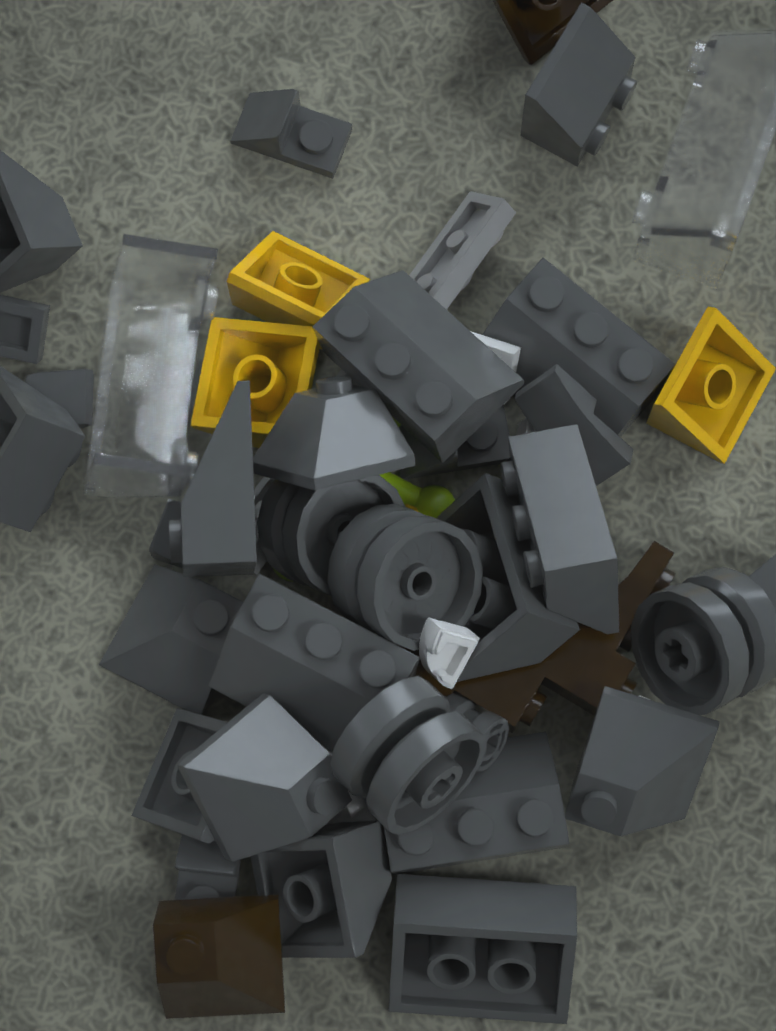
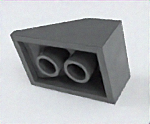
(219, 505)

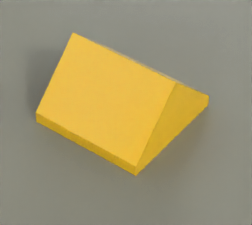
(289, 282)
(270, 355)
(712, 388)

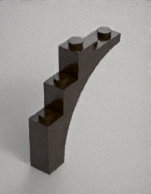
(578, 666)

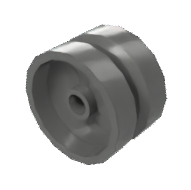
(303, 524)
(402, 568)
(706, 640)
(408, 755)

